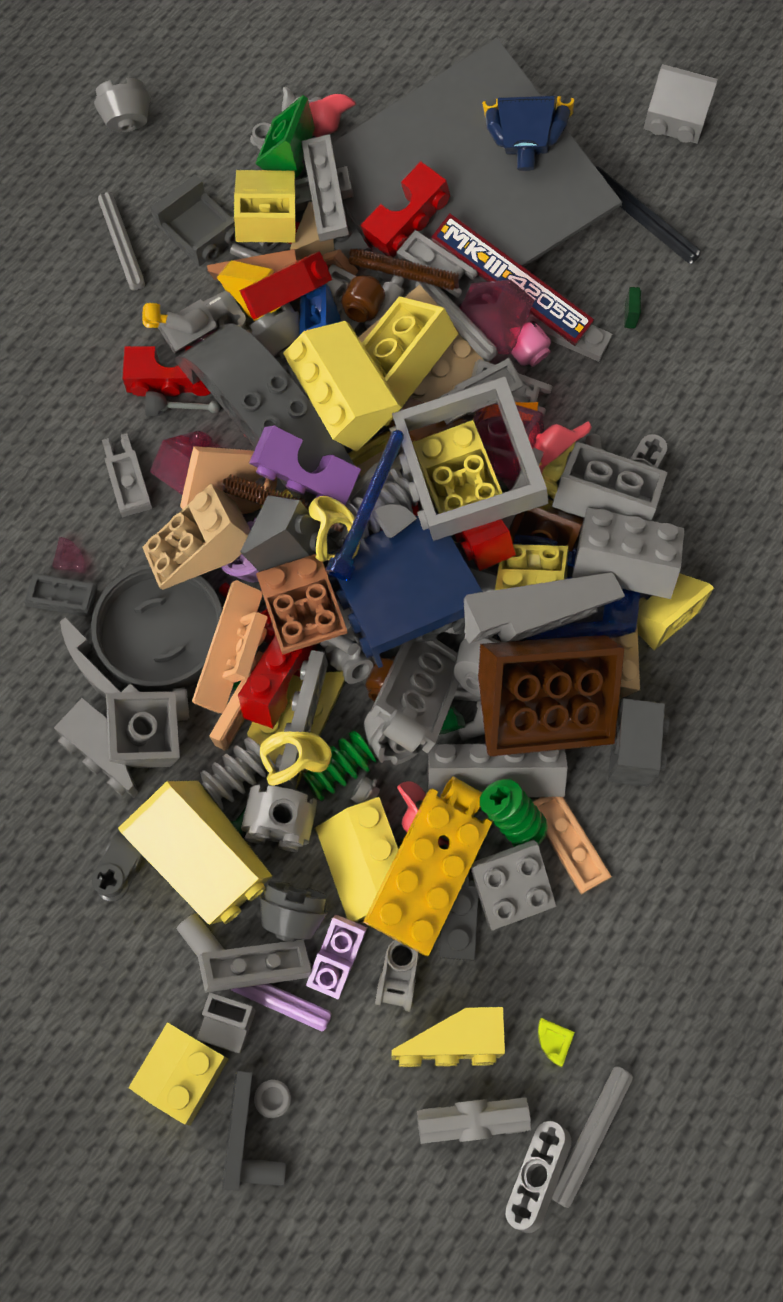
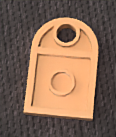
(213, 465)

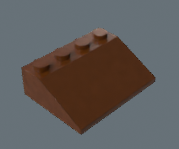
(549, 693)

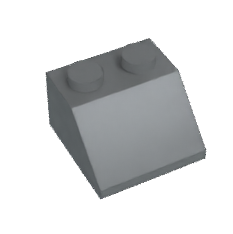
(679, 104)

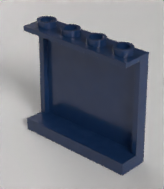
(403, 587)

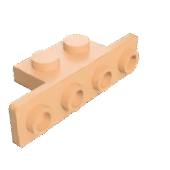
(232, 647)

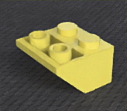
(533, 566)

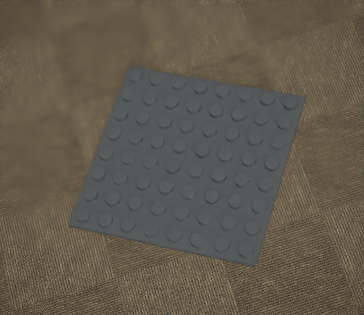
(448, 132)

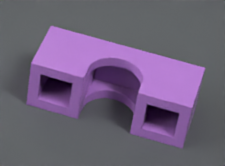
(278, 457)

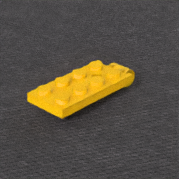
(423, 876)

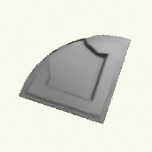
(393, 518)

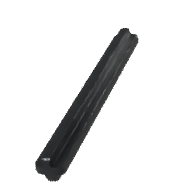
(653, 221)

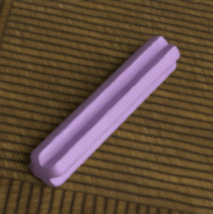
(287, 1004)

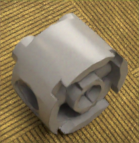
(288, 804)

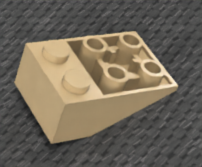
(197, 539)

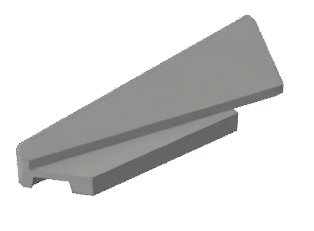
(536, 608)

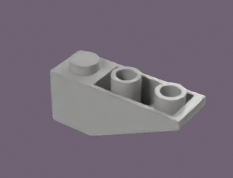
(87, 732)

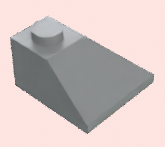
(142, 729)

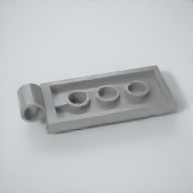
(421, 679)

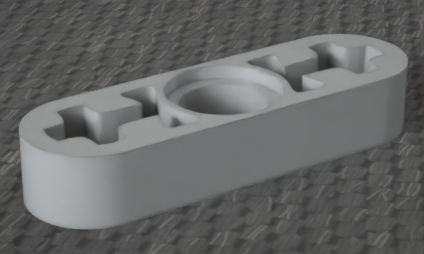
(545, 1192)

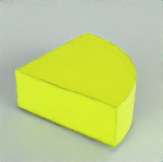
(554, 1040)

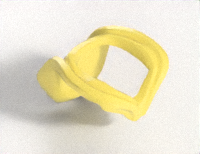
(329, 512)
(312, 749)

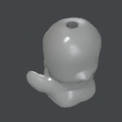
(354, 667)

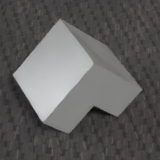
(226, 1023)

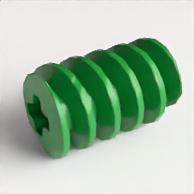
(342, 762)
(513, 812)

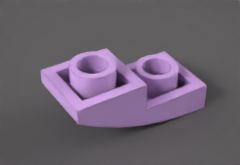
(336, 956)

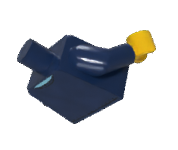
(527, 125)

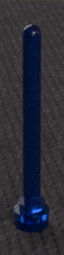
(342, 564)

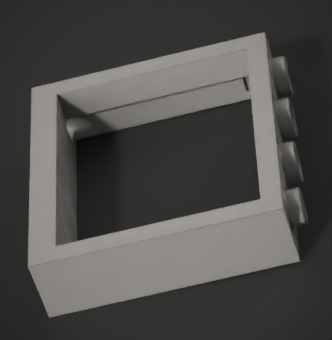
(482, 511)

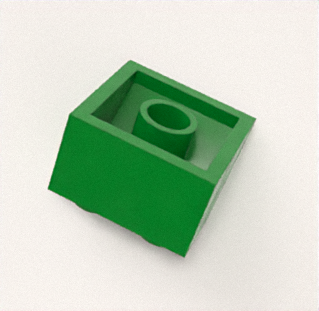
(283, 142)

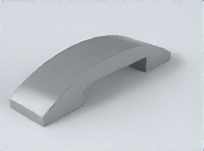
(78, 648)

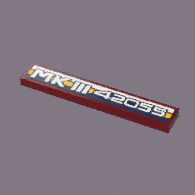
(496, 266)

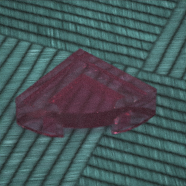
(68, 557)

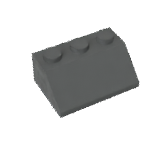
(282, 534)

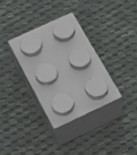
(609, 483)
(636, 550)

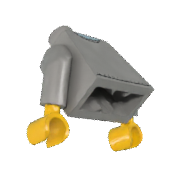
(187, 325)

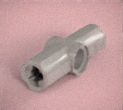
(473, 1120)

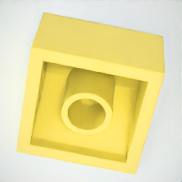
(663, 617)
(178, 1074)

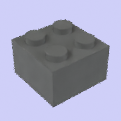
(638, 743)

